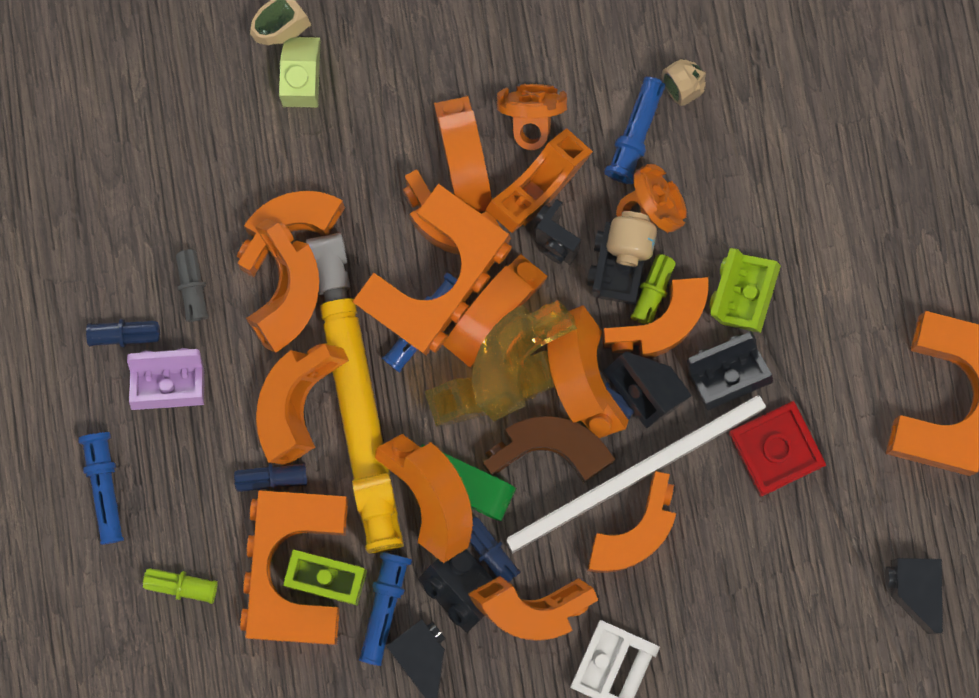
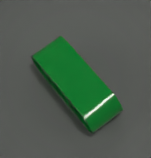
(485, 492)

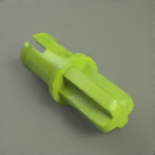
(653, 289)
(180, 585)

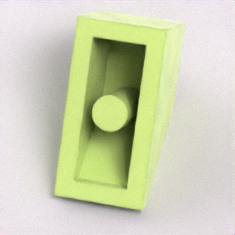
(300, 72)

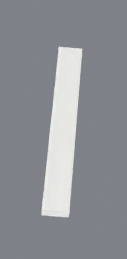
(635, 474)

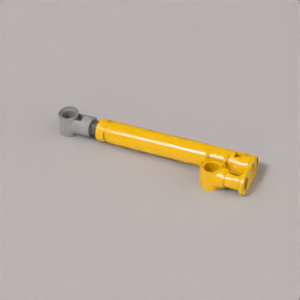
(356, 398)

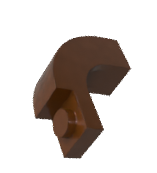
(552, 434)

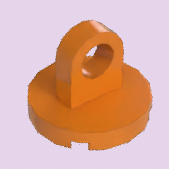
(532, 105)
(656, 199)

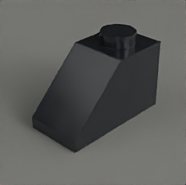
(647, 387)
(918, 590)
(421, 656)

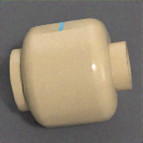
(631, 238)

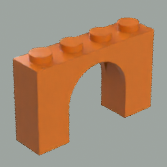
(424, 321)
(936, 445)
(277, 519)

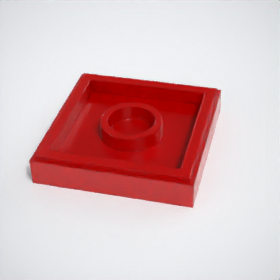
(777, 448)

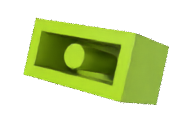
(325, 577)

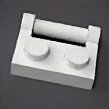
(604, 659)

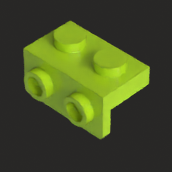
(744, 291)

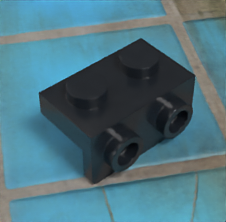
(558, 242)
(611, 279)
(728, 370)
(451, 584)

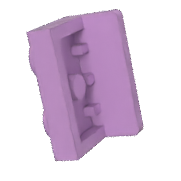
(166, 379)

